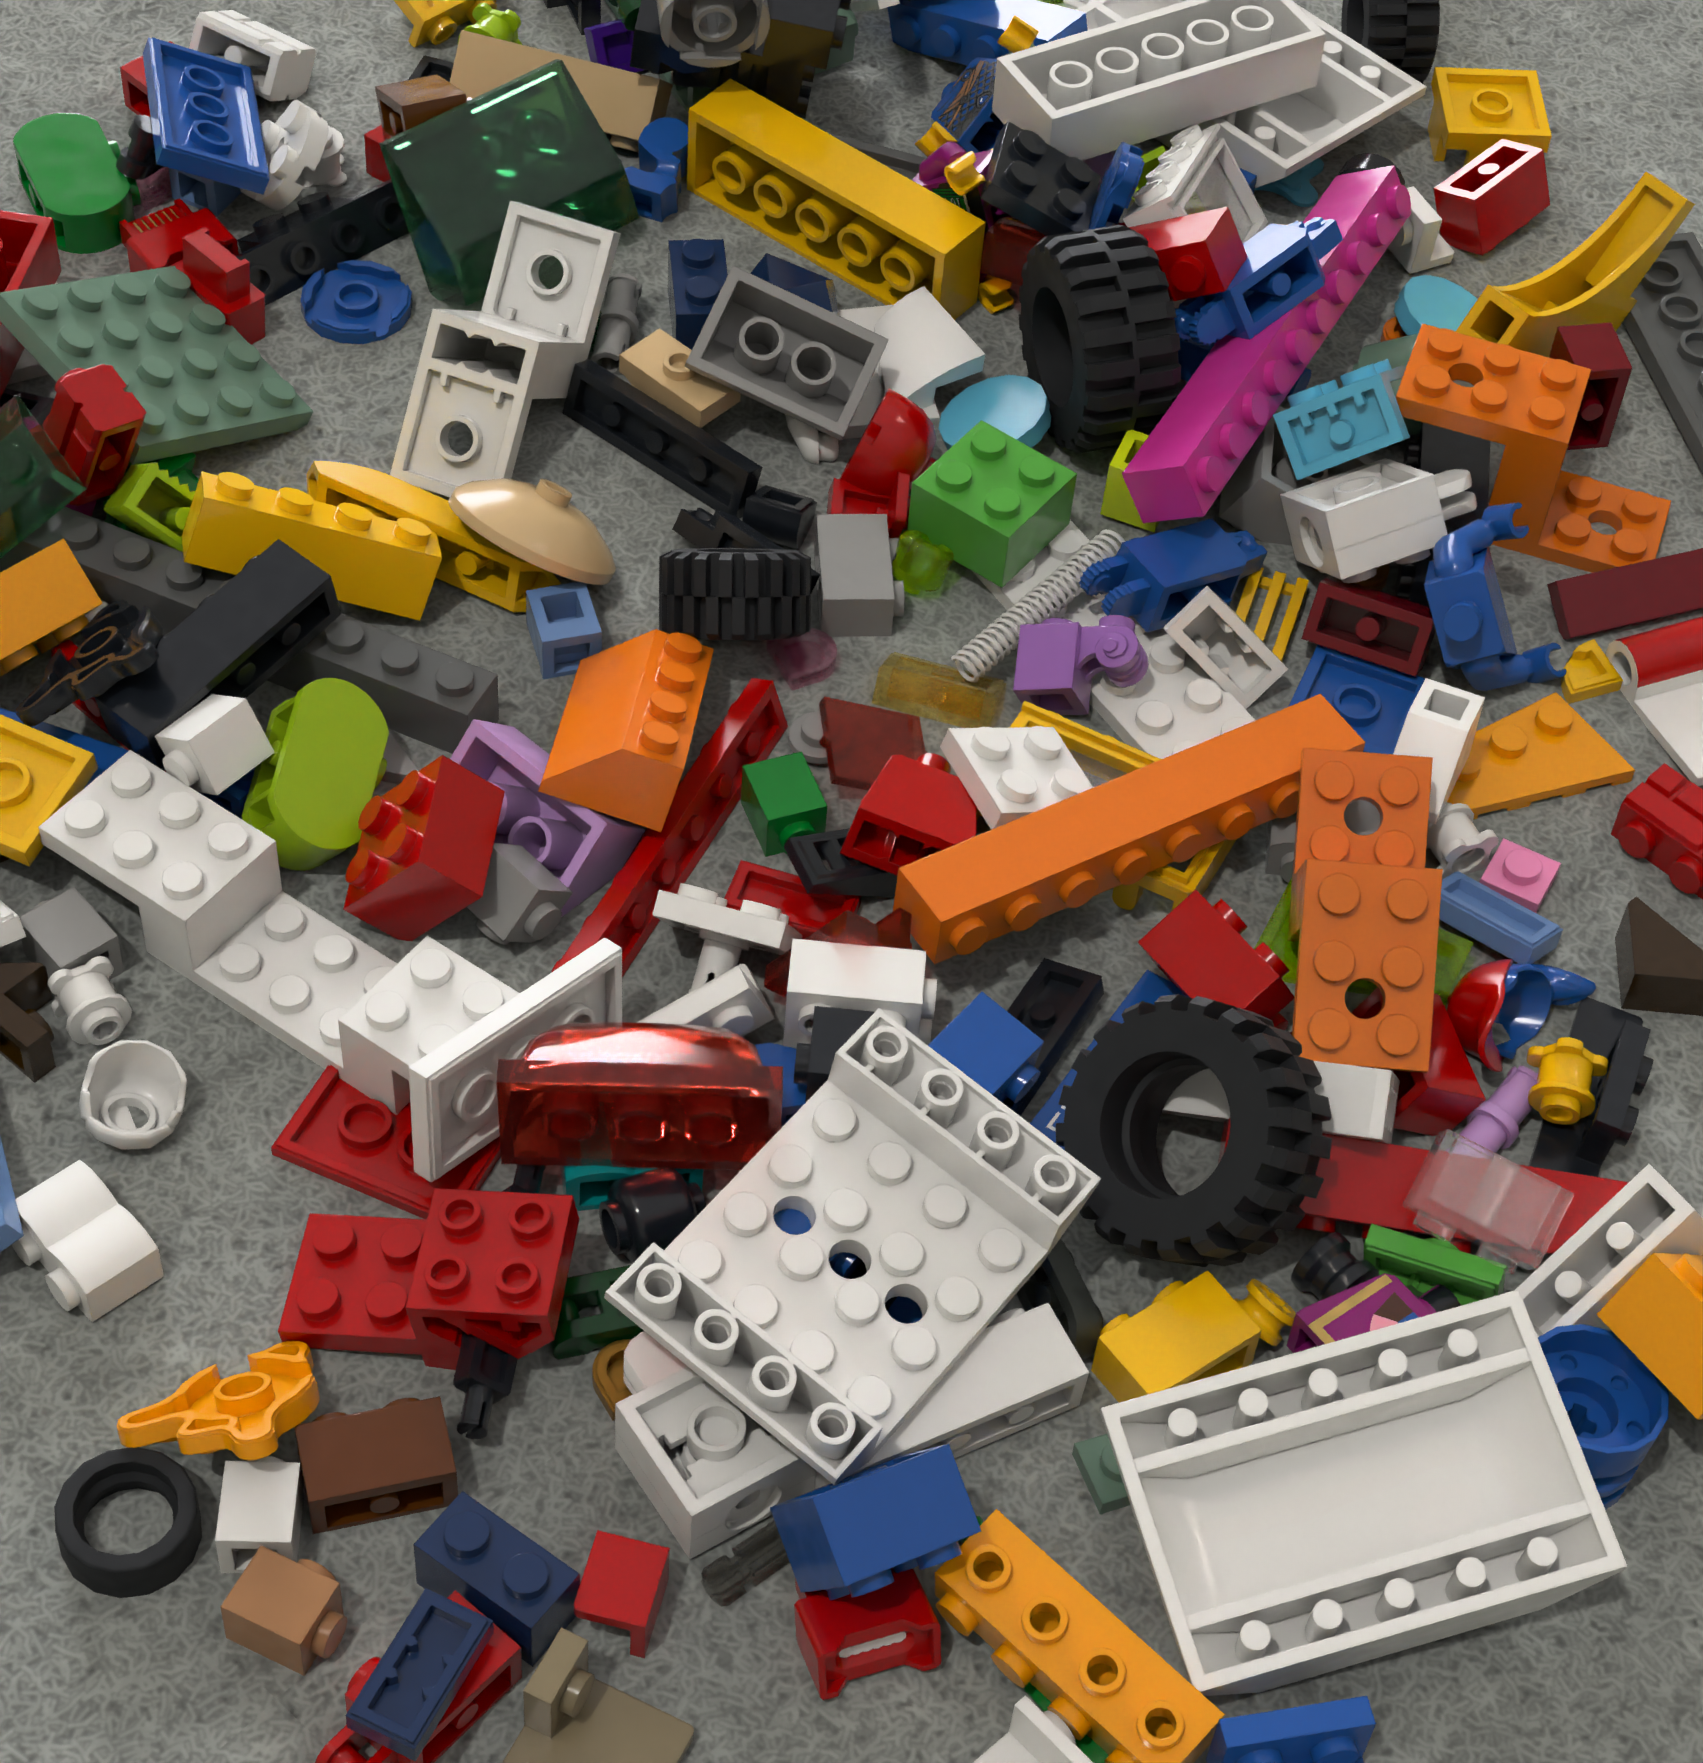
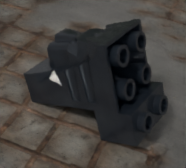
(795, 45)

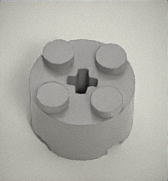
(713, 30)

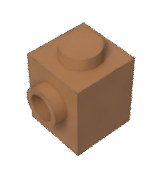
(285, 1610)

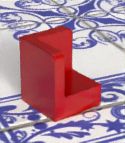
(624, 1586)

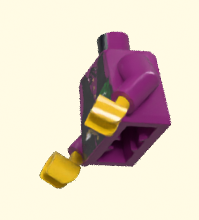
(960, 180)

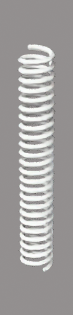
(1046, 602)

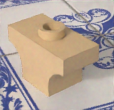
(660, 372)

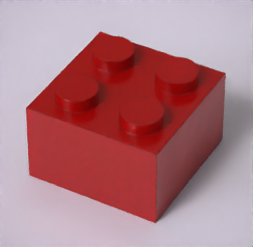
(423, 849)

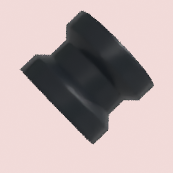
(1331, 1268)

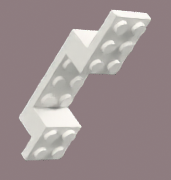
(222, 921)

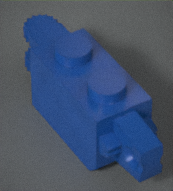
(1273, 280)
(1166, 570)

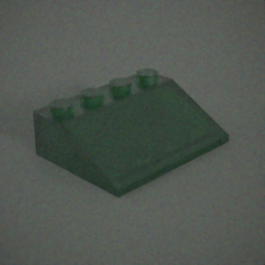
(516, 144)

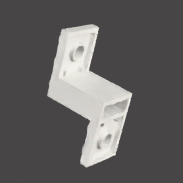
(514, 350)

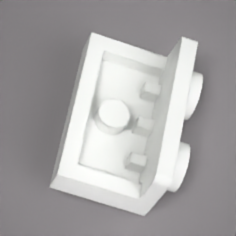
(725, 1002)

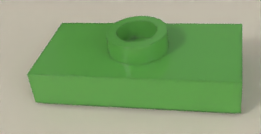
(1432, 1262)

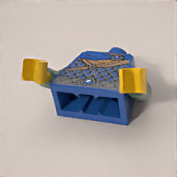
(966, 104)

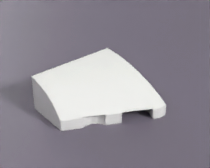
(924, 348)

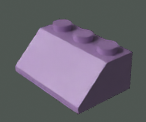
(566, 838)

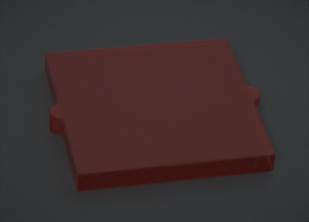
(864, 738)

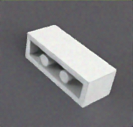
(1608, 1250)

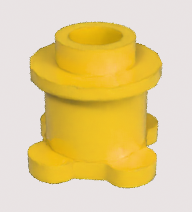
(1564, 1080)

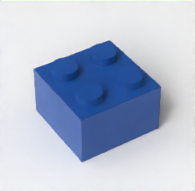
(877, 1520)

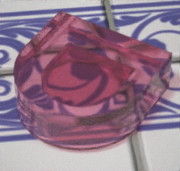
(804, 658)

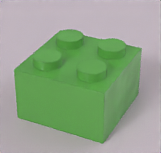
(992, 502)

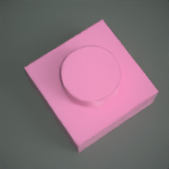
(1520, 874)

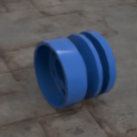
(1609, 1400)

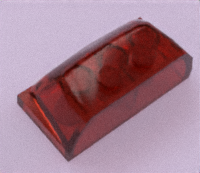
(637, 1098)

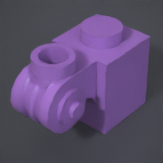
(1062, 657)

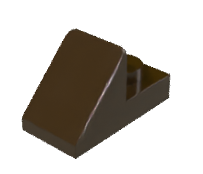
(23, 1031)

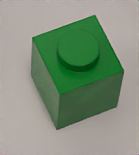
(782, 801)

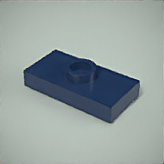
(420, 1674)

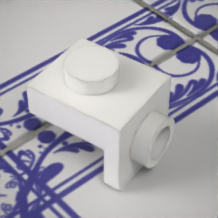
(1418, 241)

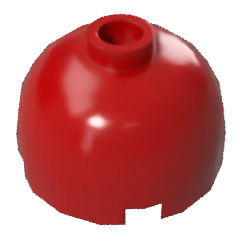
(895, 441)

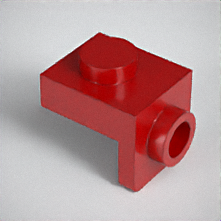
(849, 499)

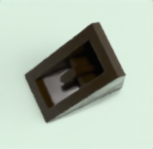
(1657, 964)

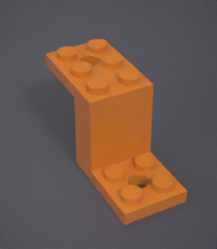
(1531, 410)
(1364, 910)

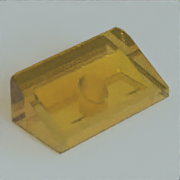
(936, 692)

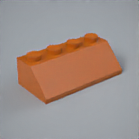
(629, 727)

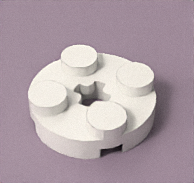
(290, 145)

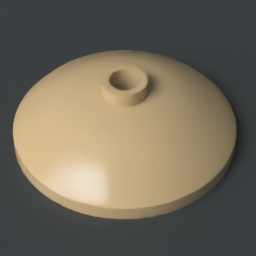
(536, 526)

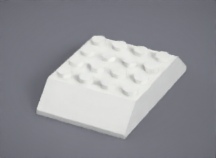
(1292, 131)
(1361, 1497)

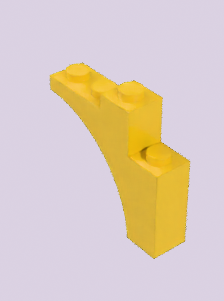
(1588, 283)

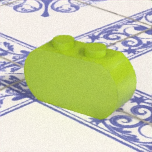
(321, 772)

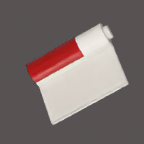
(1666, 688)

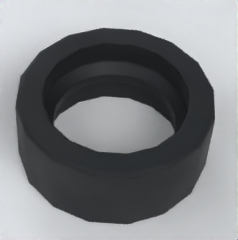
(135, 1572)

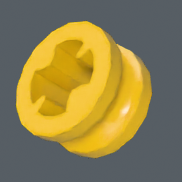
(1267, 1311)

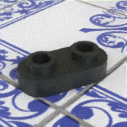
(1063, 1288)

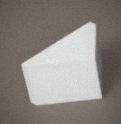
(1225, 647)

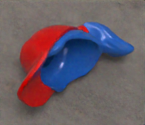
(1512, 996)

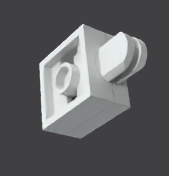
(1373, 517)
(681, 1417)

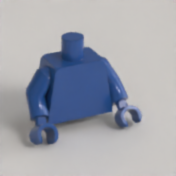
(1471, 609)

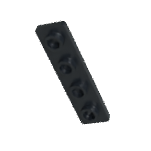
(319, 236)
(1585, 1144)

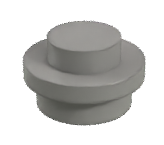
(805, 737)

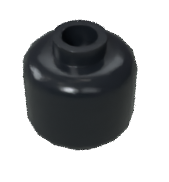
(648, 1210)

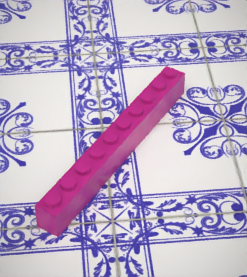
(1246, 380)

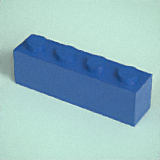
(972, 28)

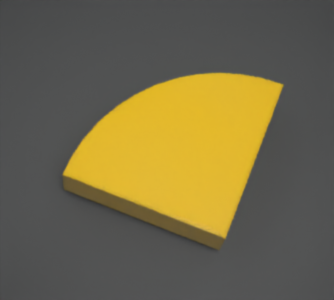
(1589, 674)

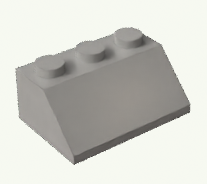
(786, 353)

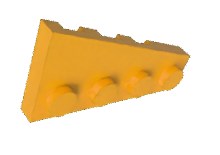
(1535, 757)

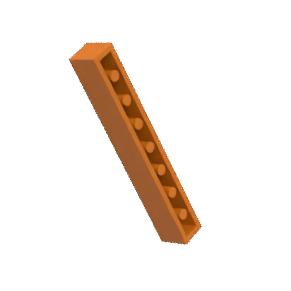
(1115, 831)

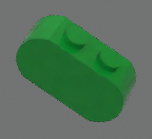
(75, 180)

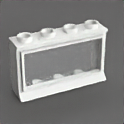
(1196, 178)

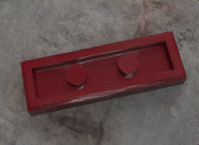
(1628, 594)

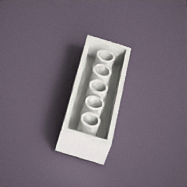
(1158, 73)

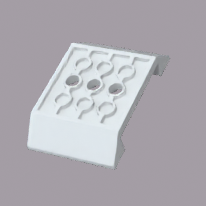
(913, 1177)

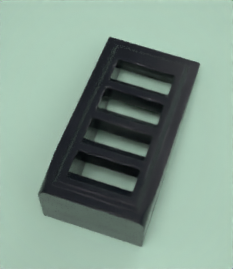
(860, 880)

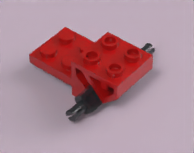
(458, 1288)

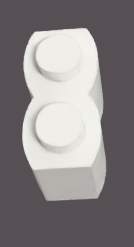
(85, 1242)

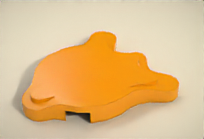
(232, 1413)

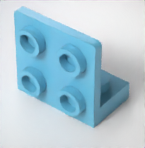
(1342, 424)

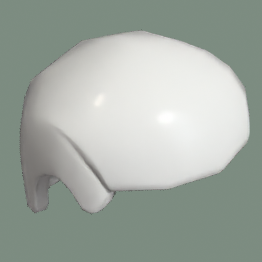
(134, 1076)

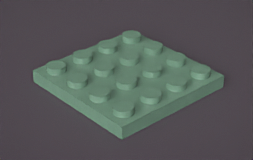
(170, 350)

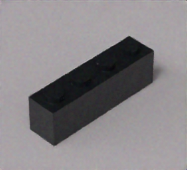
(1437, 452)
(224, 646)

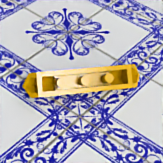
(467, 557)

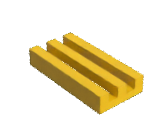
(1275, 587)

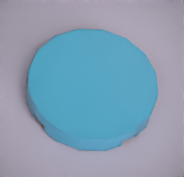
(1433, 303)
(1005, 402)

